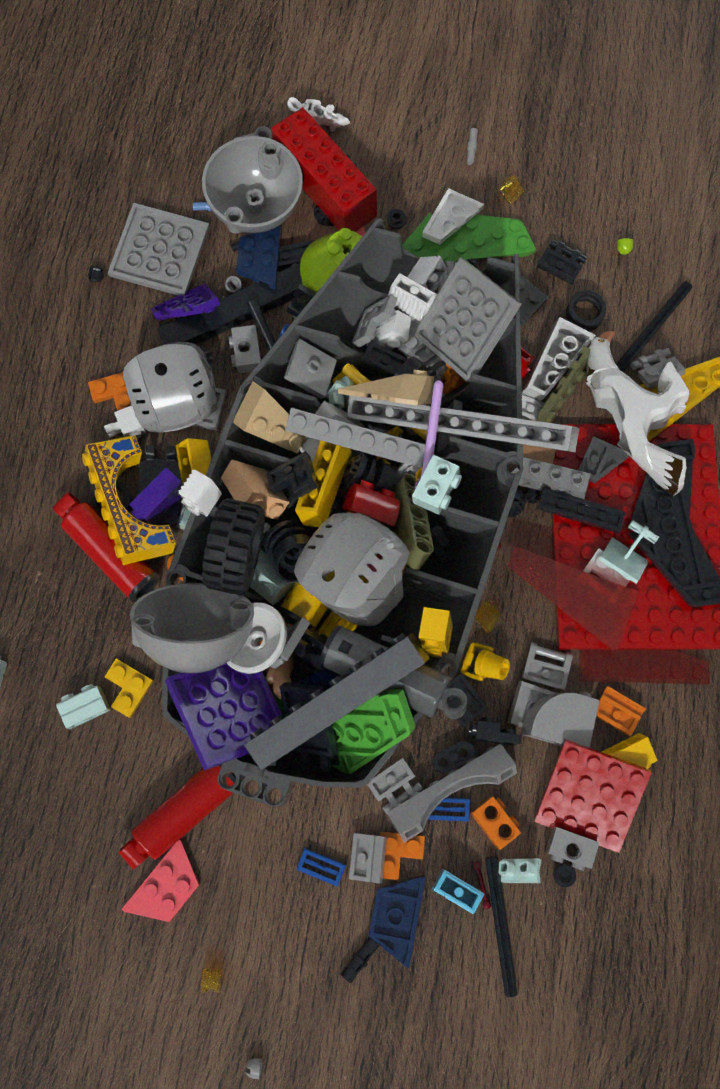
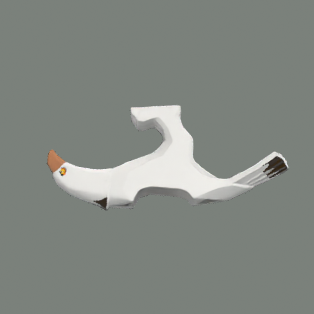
(639, 411)

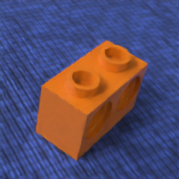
(491, 826)

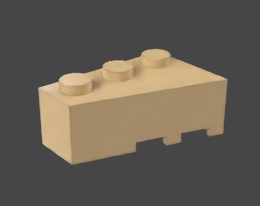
(266, 419)

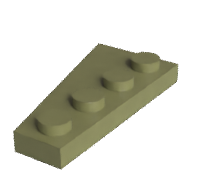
(565, 387)

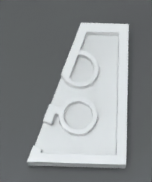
(450, 216)

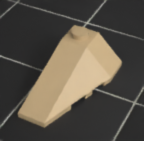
(404, 389)

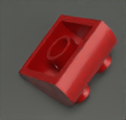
(371, 503)

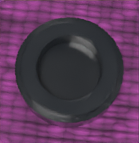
(564, 875)

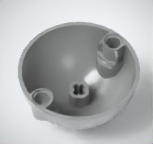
(246, 191)
(191, 626)

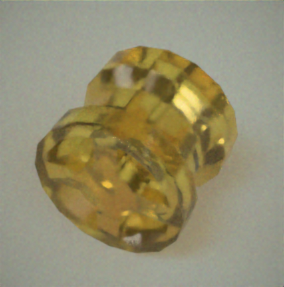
(211, 980)

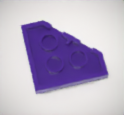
(195, 301)

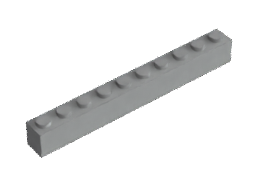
(466, 423)

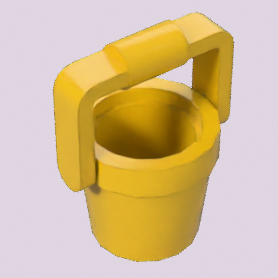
(486, 663)

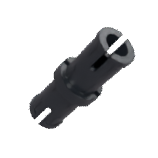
(359, 959)

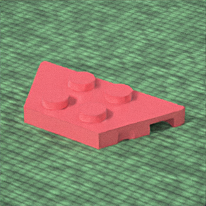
(166, 887)

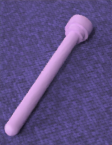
(432, 425)

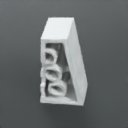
(555, 357)

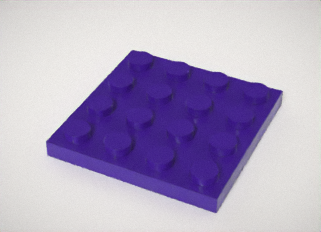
(222, 710)

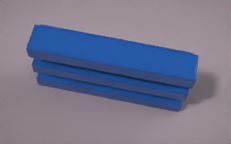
(453, 809)
(304, 860)

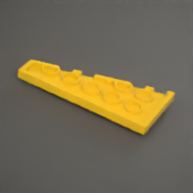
(700, 381)

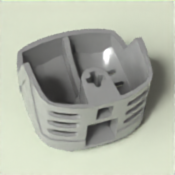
(172, 393)
(347, 546)

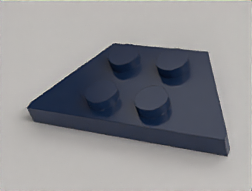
(260, 256)
(396, 917)

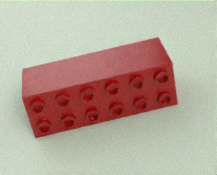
(327, 172)

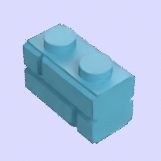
(458, 891)

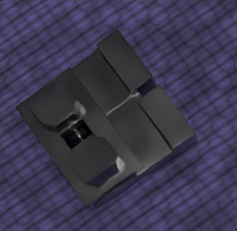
(309, 652)

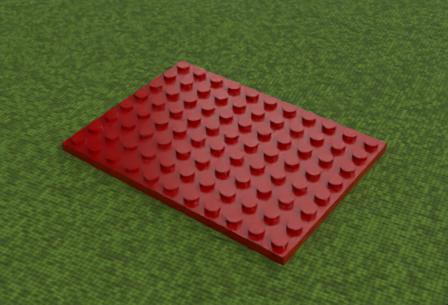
(659, 615)

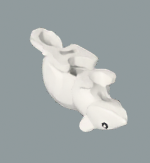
(320, 114)

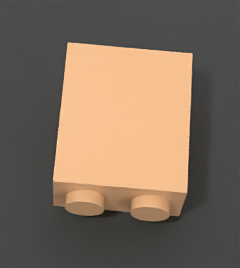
(251, 485)

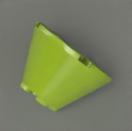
(324, 257)

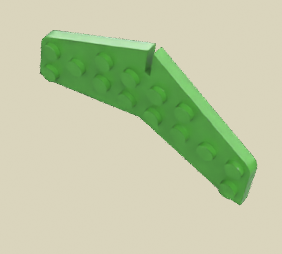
(475, 240)
(369, 728)

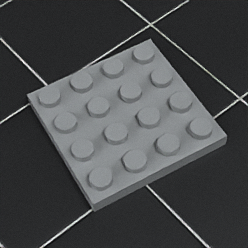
(159, 249)
(467, 319)

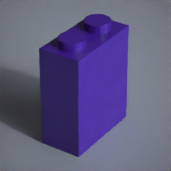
(157, 497)

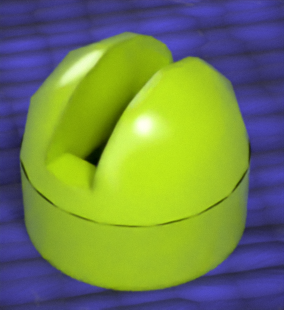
(625, 245)

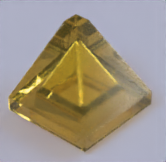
(511, 189)
(487, 616)

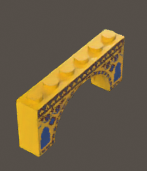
(132, 537)

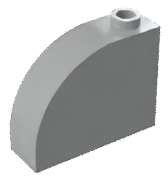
(562, 718)

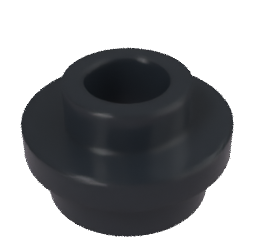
(396, 224)

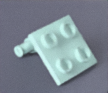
(625, 559)

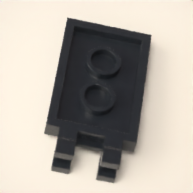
(151, 469)
(323, 745)

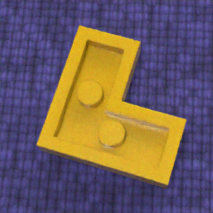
(133, 685)

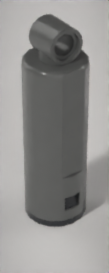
(424, 687)

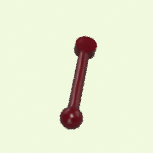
(477, 866)

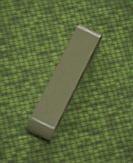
(413, 524)

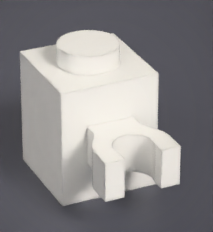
(126, 424)

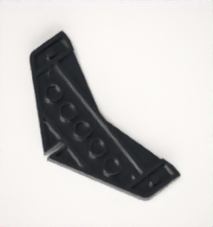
(677, 550)

